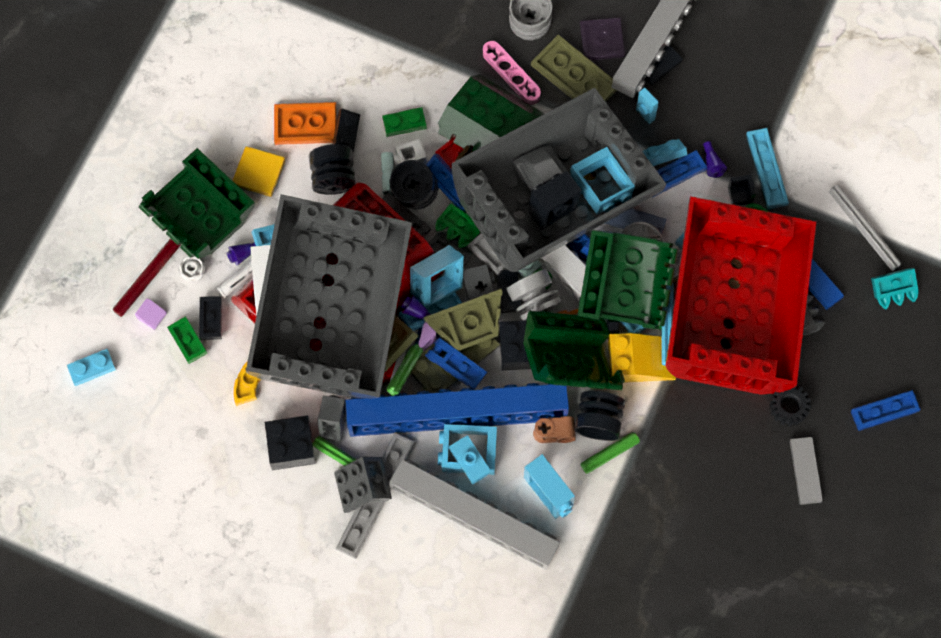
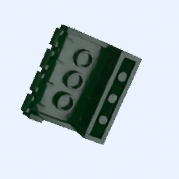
(483, 113)
(198, 206)
(627, 279)
(569, 351)

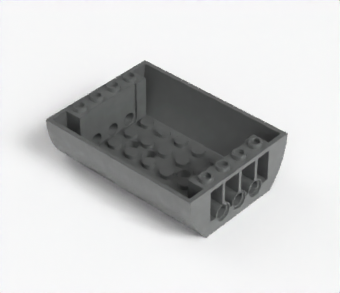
(494, 191)
(356, 307)

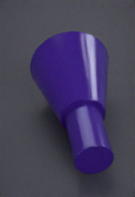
(714, 164)
(239, 253)
(414, 308)

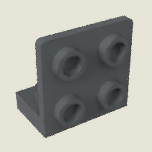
(362, 483)

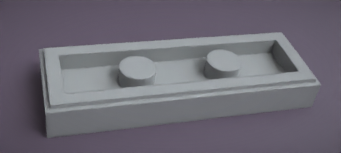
(805, 470)

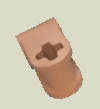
(557, 429)

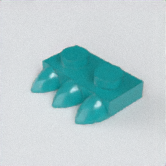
(895, 285)

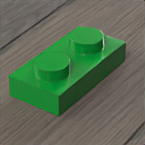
(404, 122)
(187, 340)

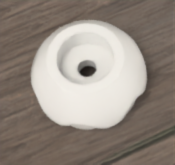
(188, 263)

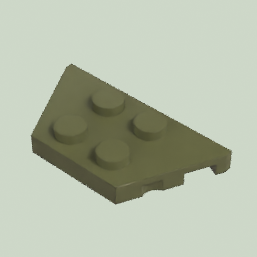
(469, 321)

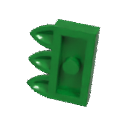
(458, 225)

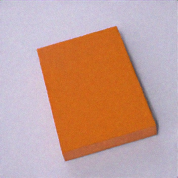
(304, 123)

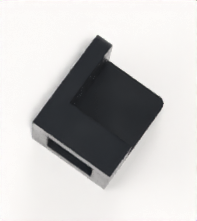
(741, 190)

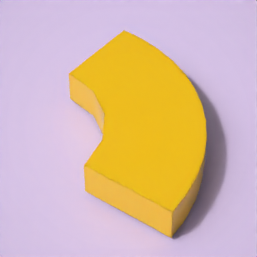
(245, 387)

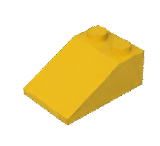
(637, 357)

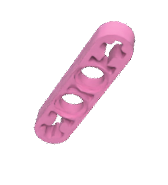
(509, 74)

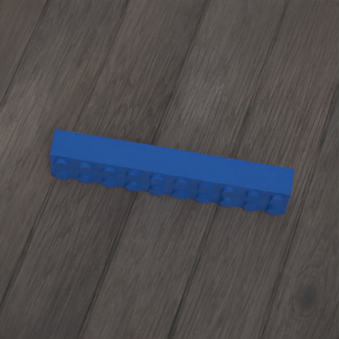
(464, 407)

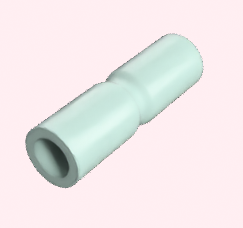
(387, 166)

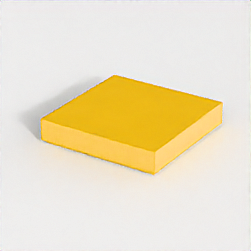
(258, 171)

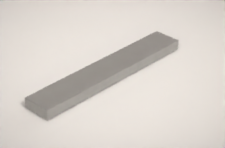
(366, 515)

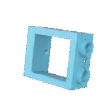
(590, 164)
(421, 274)
(454, 467)
(549, 487)

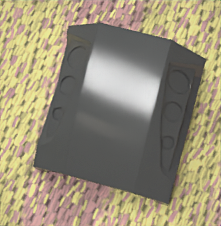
(538, 166)

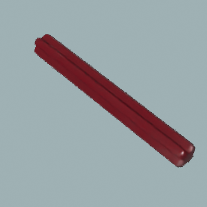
(145, 278)

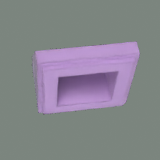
(150, 314)
(427, 337)

